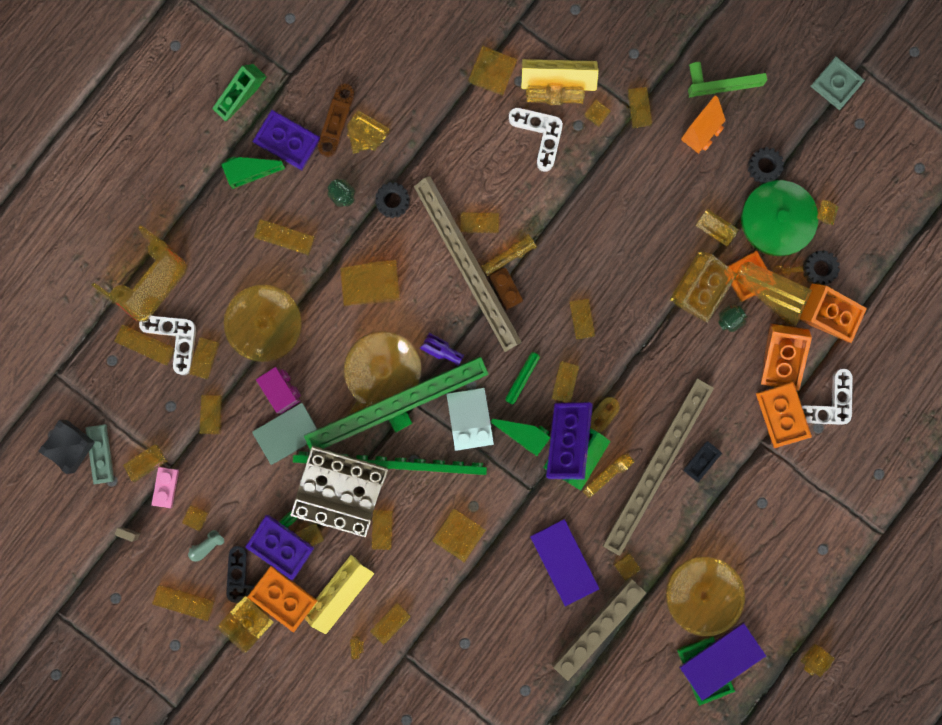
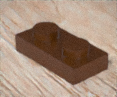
(506, 288)

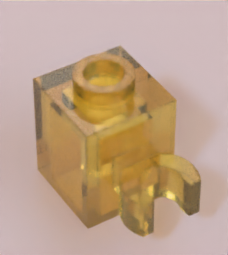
(817, 661)

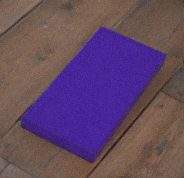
(569, 440)
(564, 562)
(722, 661)

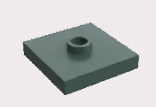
(837, 83)

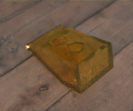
(370, 283)

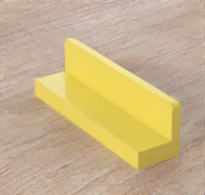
(561, 72)
(338, 594)

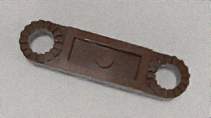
(336, 120)

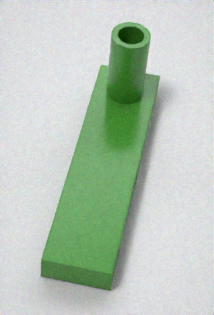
(700, 88)

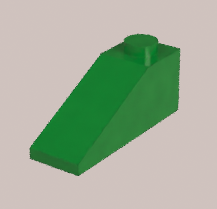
(239, 91)
(245, 170)
(526, 435)

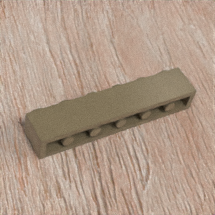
(598, 629)

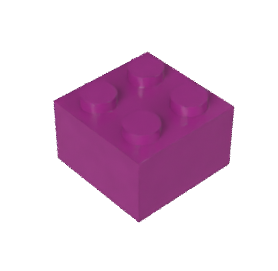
(279, 390)

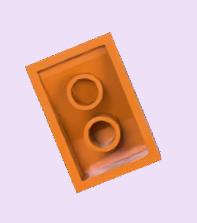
(705, 126)
(832, 312)
(785, 355)

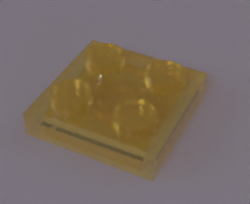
(492, 70)
(459, 535)

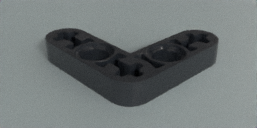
(240, 583)

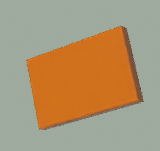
(783, 415)
(282, 598)

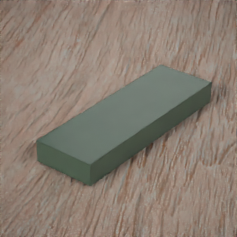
(100, 454)

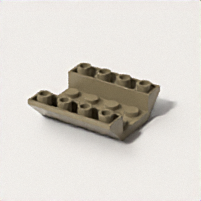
(335, 501)

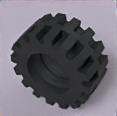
(773, 157)
(392, 188)
(832, 264)

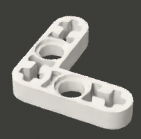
(542, 128)
(181, 337)
(833, 411)

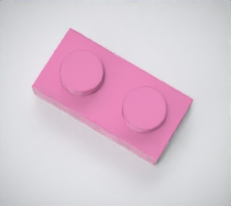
(165, 487)

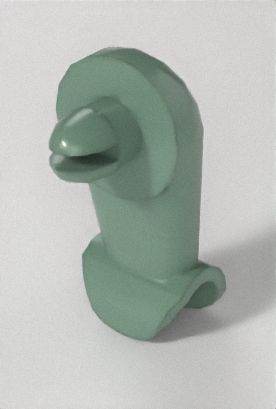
(199, 551)

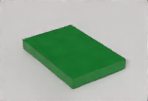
(687, 652)

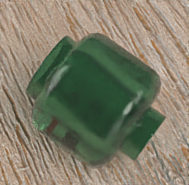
(341, 192)
(732, 318)

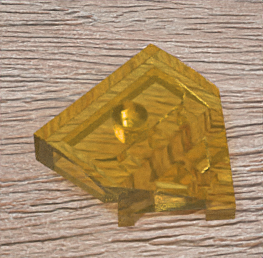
(365, 132)

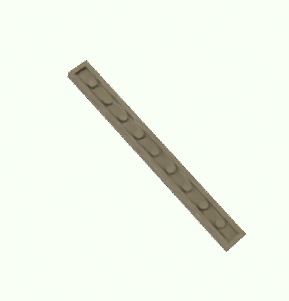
(467, 264)
(658, 467)

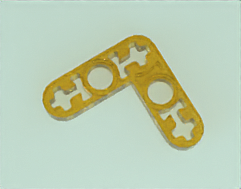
(620, 465)

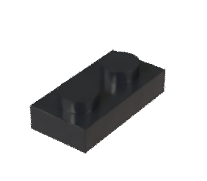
(702, 461)

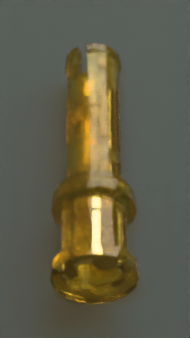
(488, 268)

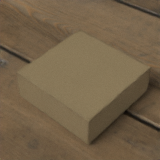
(127, 534)

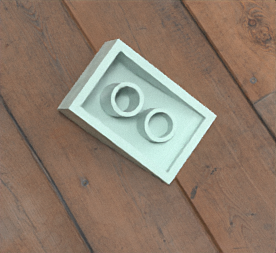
(470, 419)

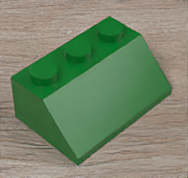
(596, 448)

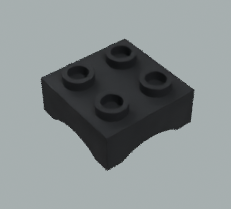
(67, 446)

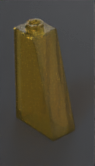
(777, 292)

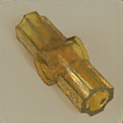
(555, 94)

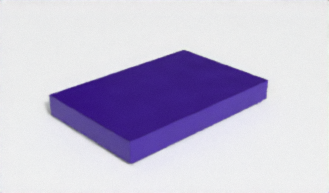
(286, 140)
(280, 547)

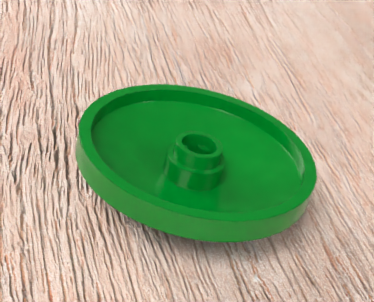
(779, 218)

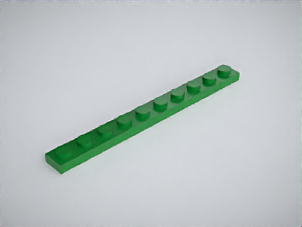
(396, 404)
(417, 465)

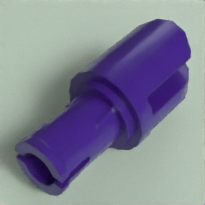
(440, 349)

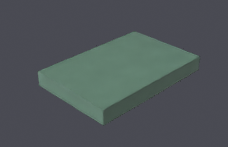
(285, 433)

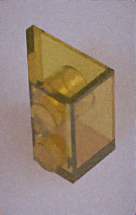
(244, 624)

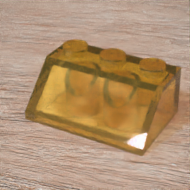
(703, 286)

